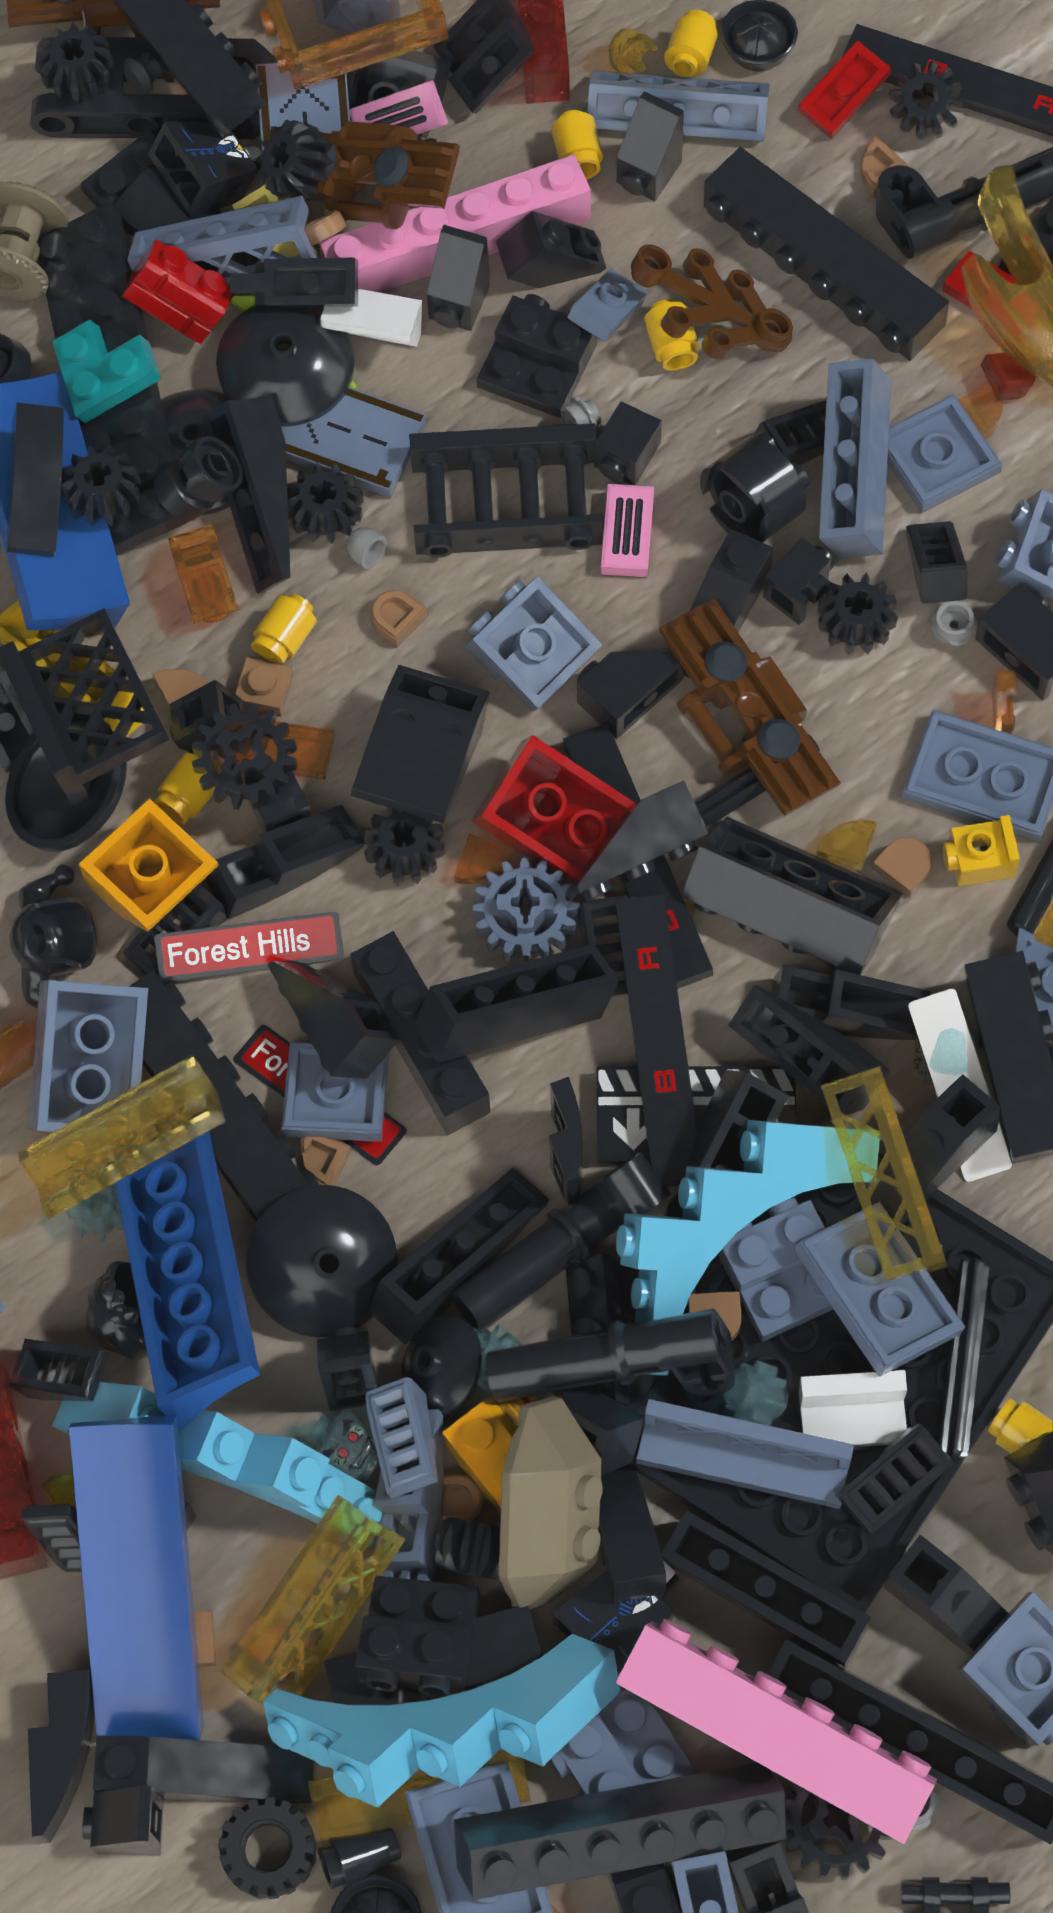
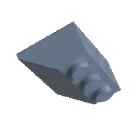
(84, 1049)

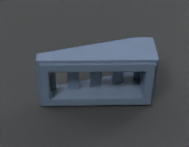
(392, 1406)

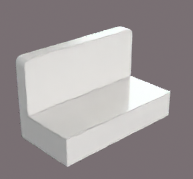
(378, 317)
(854, 1407)

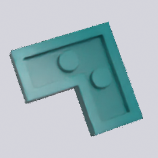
(100, 378)

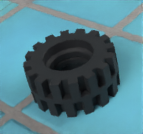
(239, 1828)

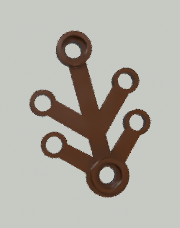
(760, 326)

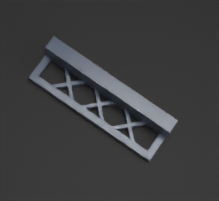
(709, 105)
(221, 235)
(744, 1453)

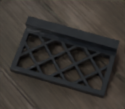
(52, 727)

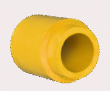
(691, 44)
(577, 134)
(670, 351)
(283, 628)
(181, 792)
(1019, 1425)

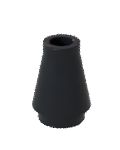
(357, 1856)

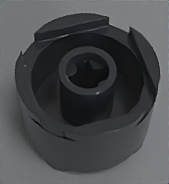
(755, 488)

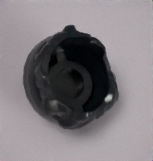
(114, 1313)

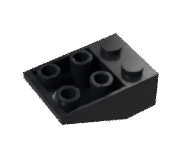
(421, 743)

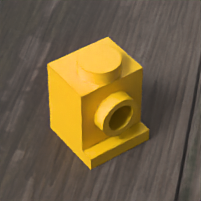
(975, 866)

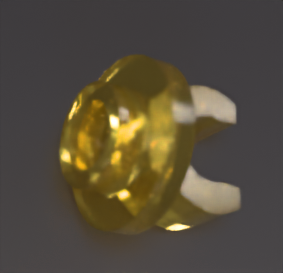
(628, 49)

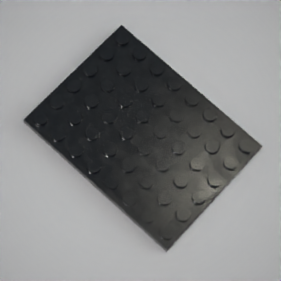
(827, 1541)

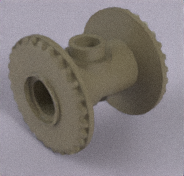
(23, 218)

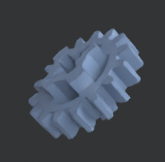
(504, 910)

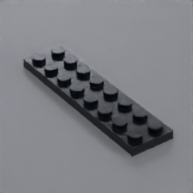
(87, 282)

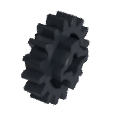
(228, 744)
(816, 1831)

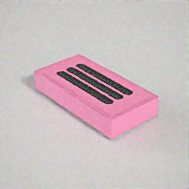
(411, 108)
(627, 530)

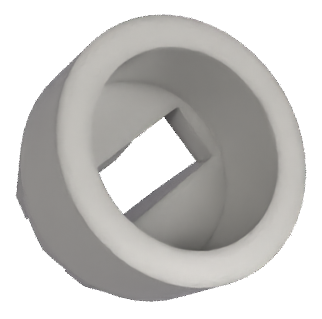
(366, 546)

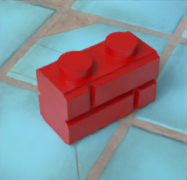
(178, 291)

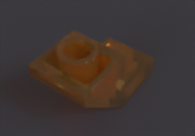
(203, 575)

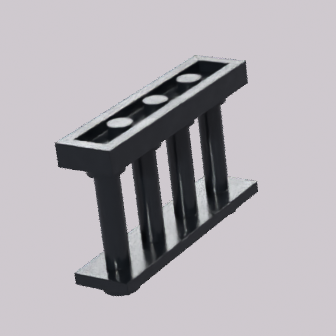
(503, 448)

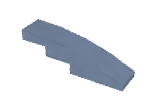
(415, 1514)

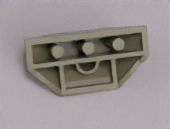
(548, 1505)

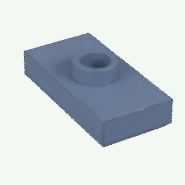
(607, 305)

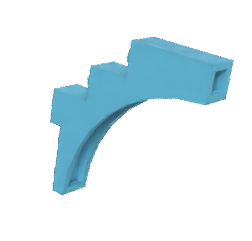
(720, 1202)
(228, 1453)
(454, 1735)

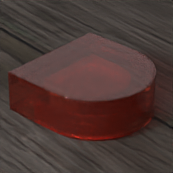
(1006, 377)

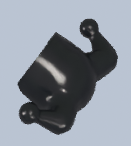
(51, 934)

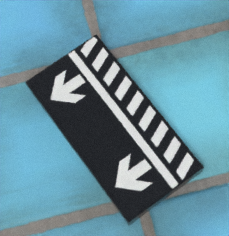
(620, 1109)

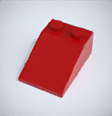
(550, 808)

